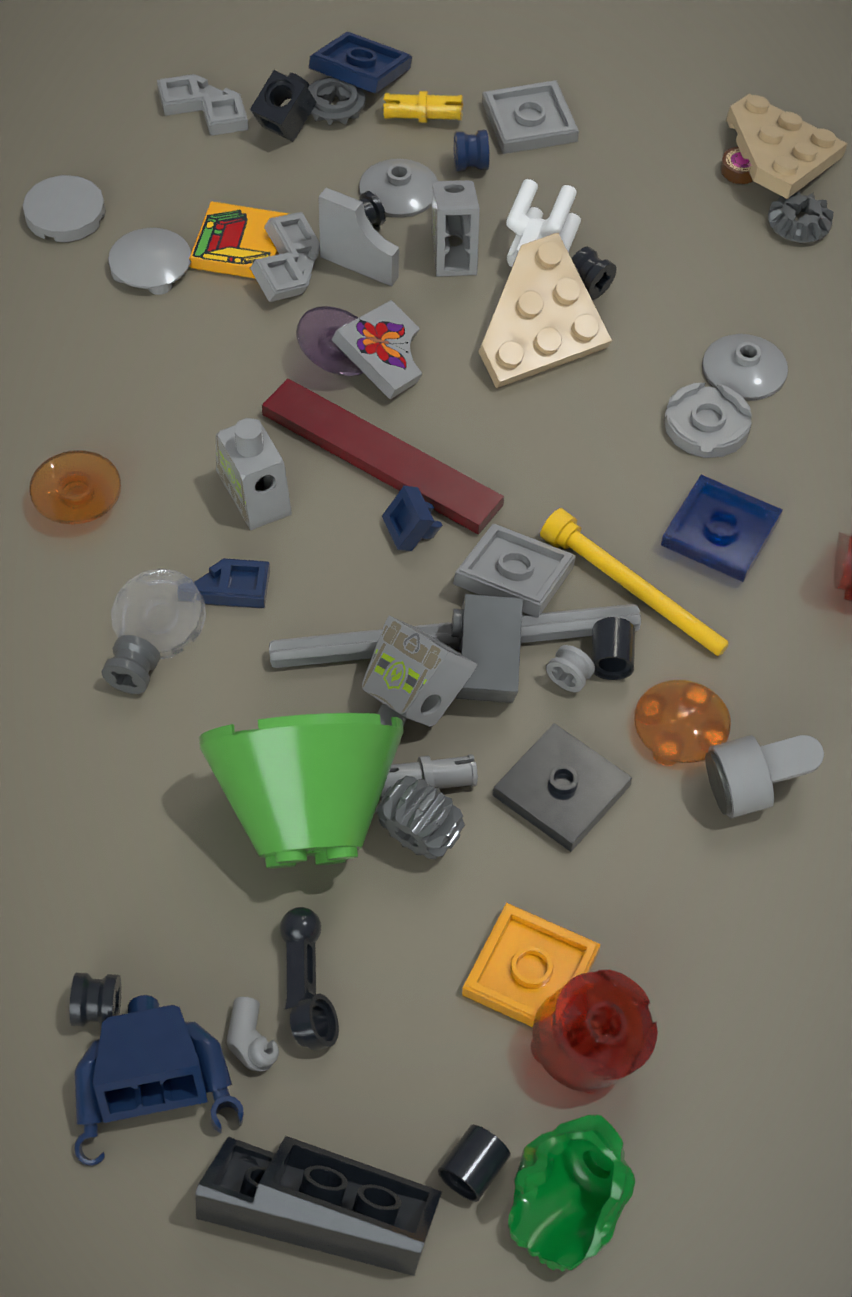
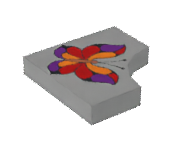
(381, 347)

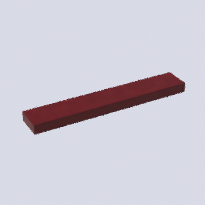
(382, 455)

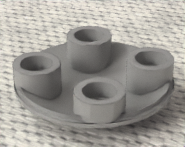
(149, 259)

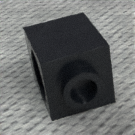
(288, 118)

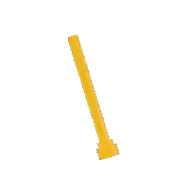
(563, 531)

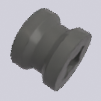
(131, 664)

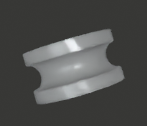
(570, 668)

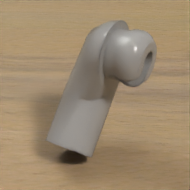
(245, 1040)

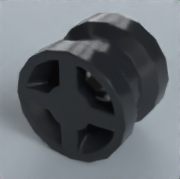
(595, 273)
(94, 998)

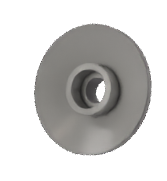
(400, 185)
(746, 366)

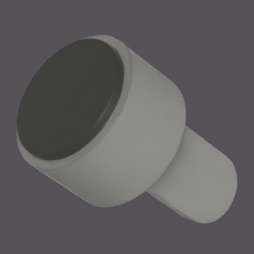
(744, 771)

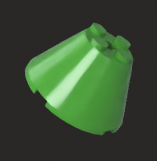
(304, 781)

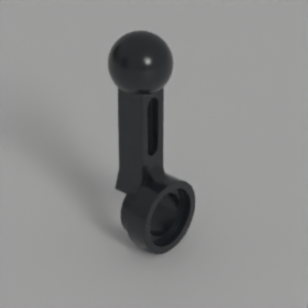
(312, 1014)

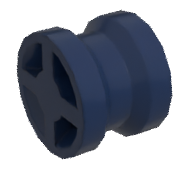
(471, 150)

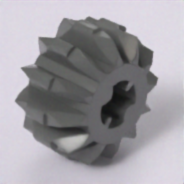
(420, 817)

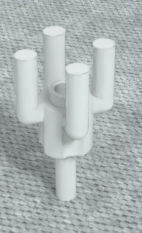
(528, 220)

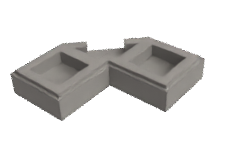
(191, 93)
(291, 269)

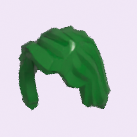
(570, 1192)

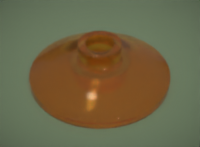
(72, 474)

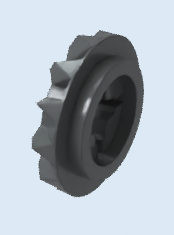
(350, 100)
(809, 227)

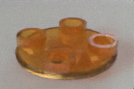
(681, 721)

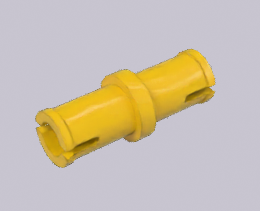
(423, 106)

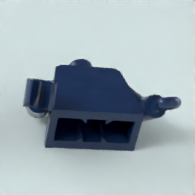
(149, 1066)

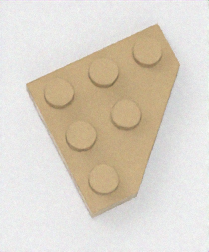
(781, 146)
(541, 316)

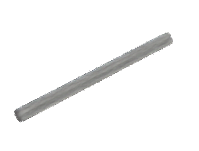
(363, 643)

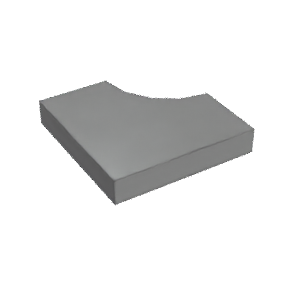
(352, 241)

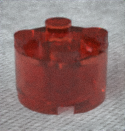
(594, 1031)

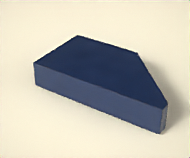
(235, 583)

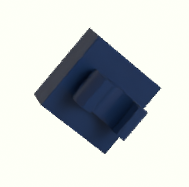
(410, 519)

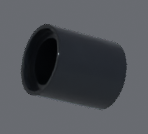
(613, 648)
(474, 1163)

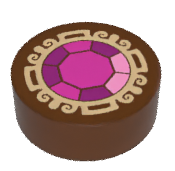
(735, 167)

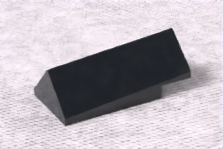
(318, 1202)

